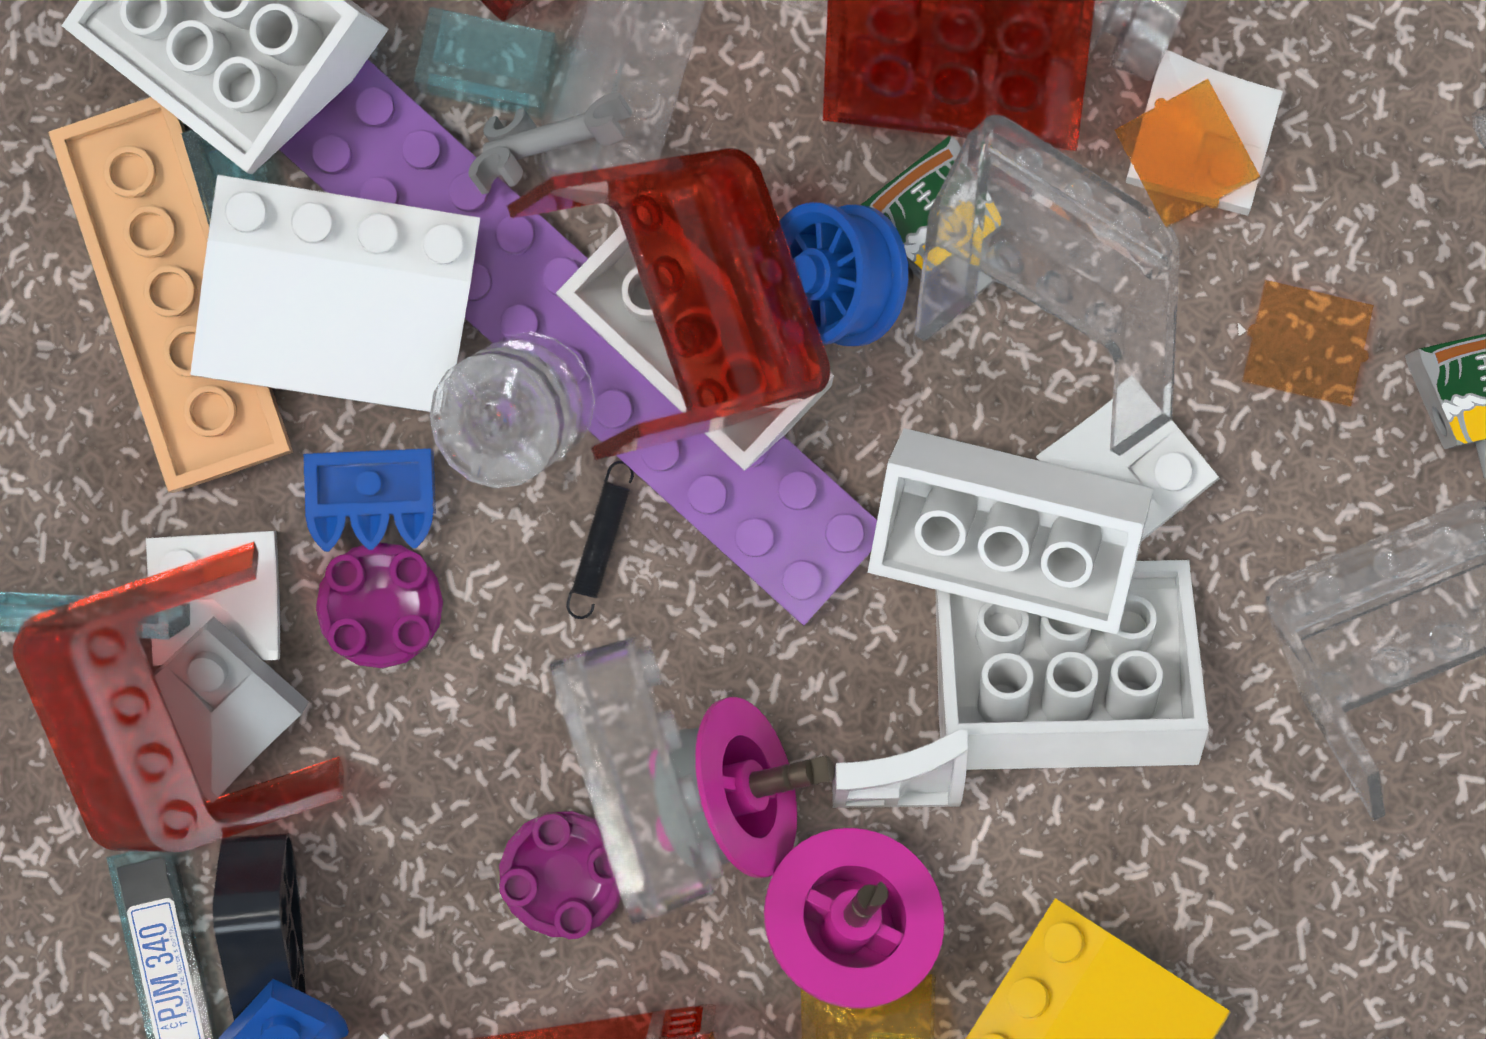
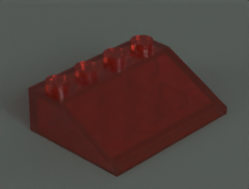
(958, 62)

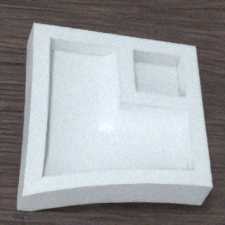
(1248, 105)
(1159, 462)
(246, 609)
(918, 778)

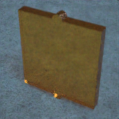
(1187, 153)
(1307, 343)

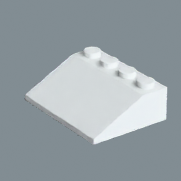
(233, 68)
(332, 293)
(1071, 693)

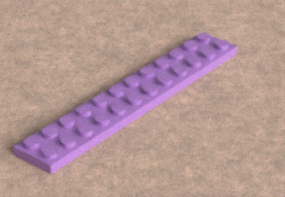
(775, 520)

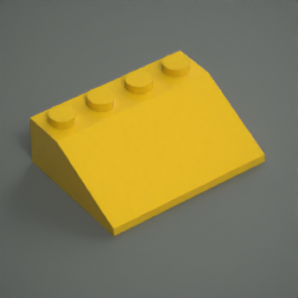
(1092, 985)

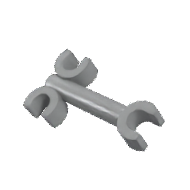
(525, 139)

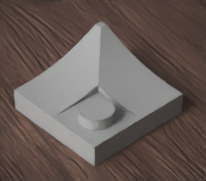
(224, 704)

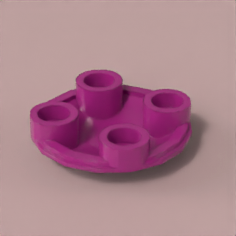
(379, 605)
(559, 875)

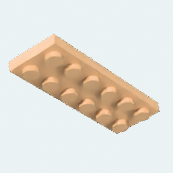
(149, 254)

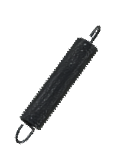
(600, 540)

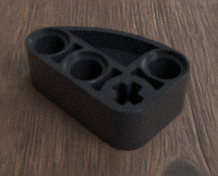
(258, 916)

